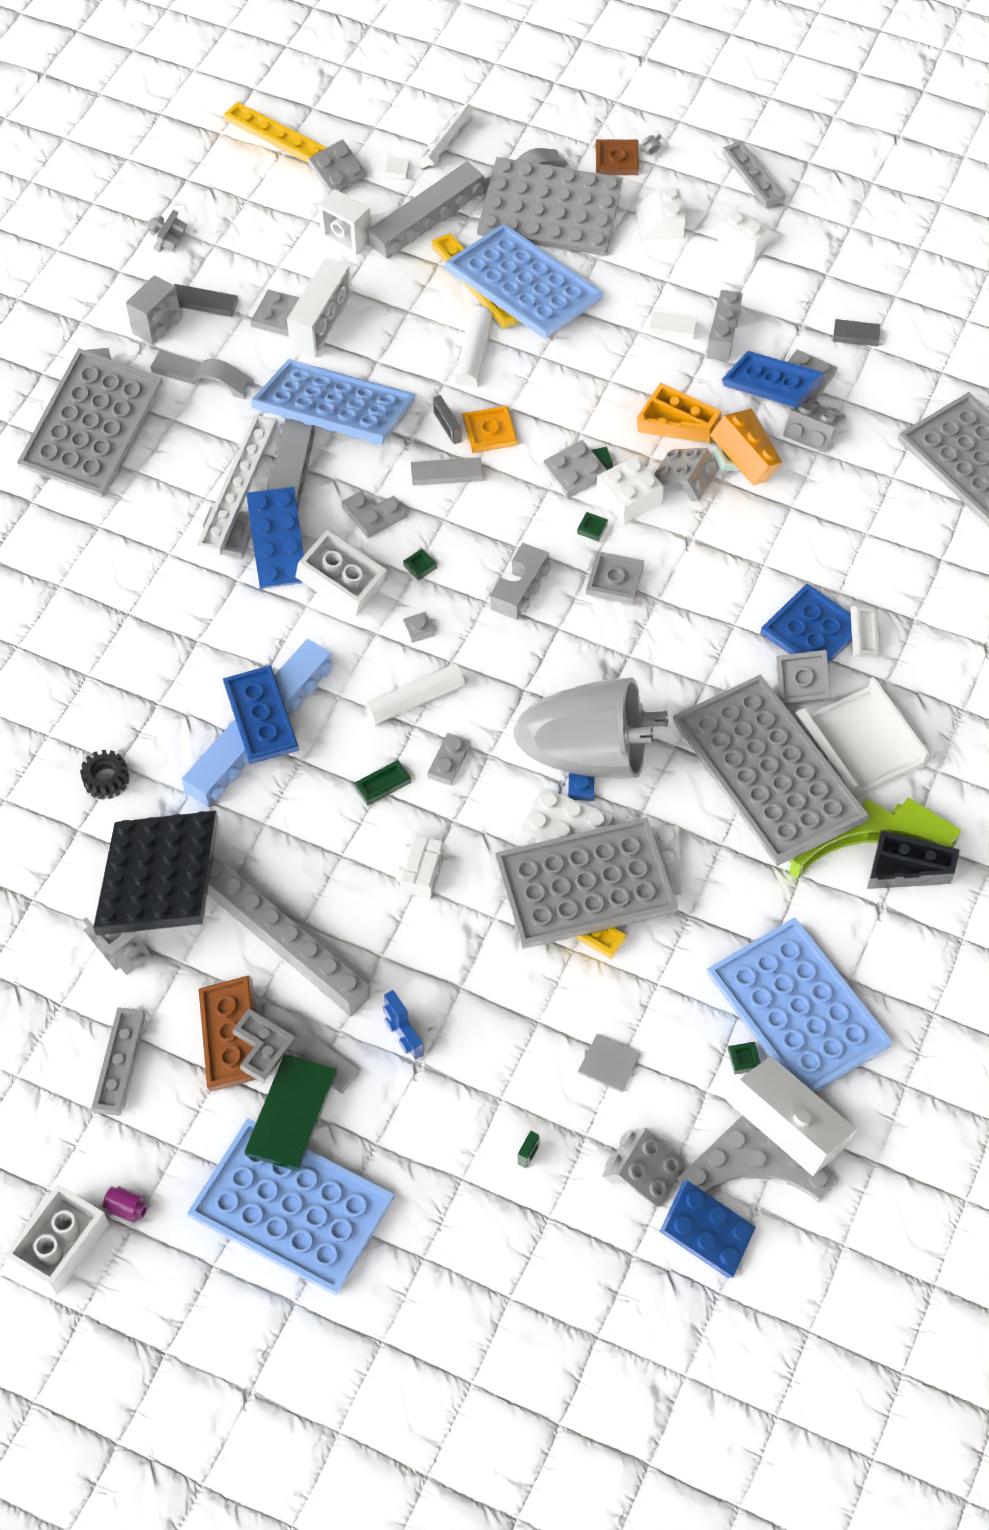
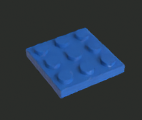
(810, 624)

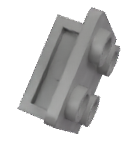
(813, 424)
(689, 467)
(124, 952)
(644, 1165)

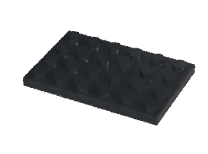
(157, 873)

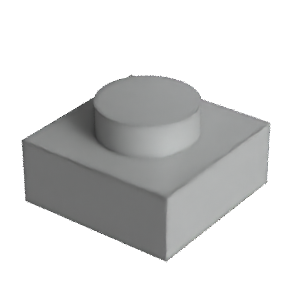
(418, 627)

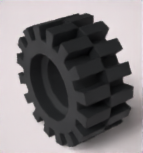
(101, 762)

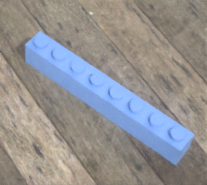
(227, 754)

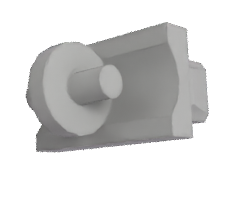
(164, 238)

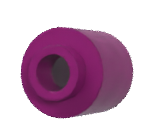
(125, 1203)

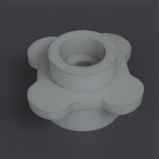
(651, 144)

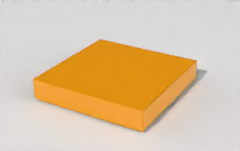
(489, 429)

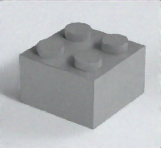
(153, 309)

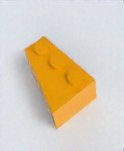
(677, 416)
(747, 445)

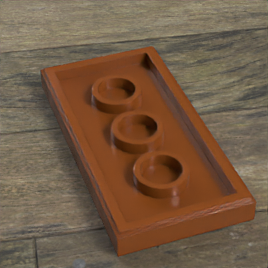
(220, 1011)

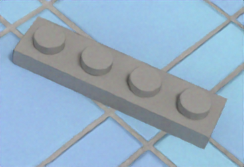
(753, 174)
(118, 1061)

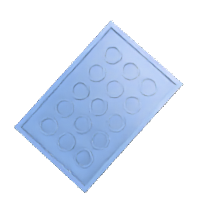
(524, 280)
(334, 401)
(799, 1006)
(300, 1220)

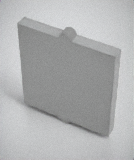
(609, 1063)

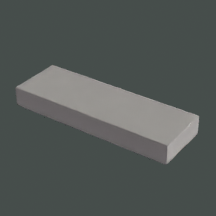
(446, 471)

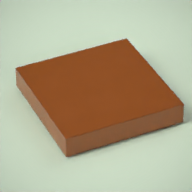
(617, 156)

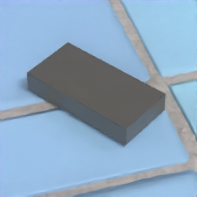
(856, 332)
(447, 419)

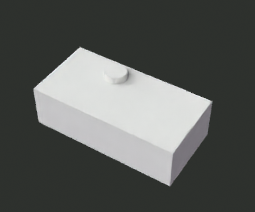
(319, 307)
(791, 1115)

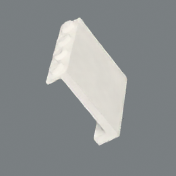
(865, 739)

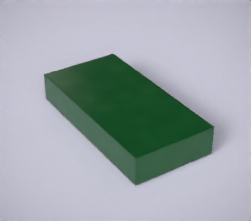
(382, 782)

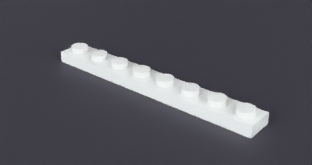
(236, 485)

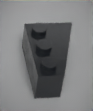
(911, 862)

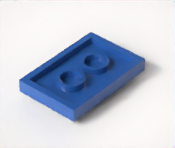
(707, 1229)

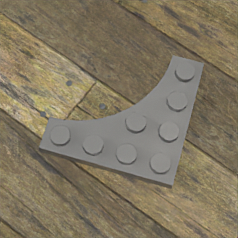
(751, 1154)

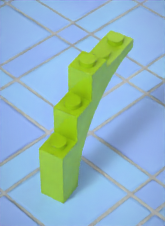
(905, 819)

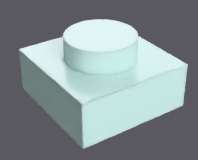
(723, 460)

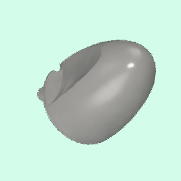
(590, 729)

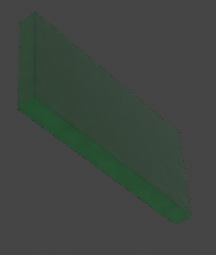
(290, 1112)

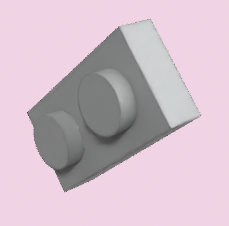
(449, 759)

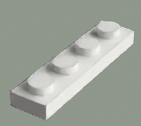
(444, 136)

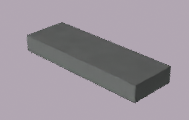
(206, 300)

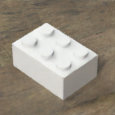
(340, 573)
(57, 1239)

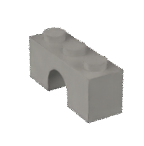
(724, 325)
(514, 596)

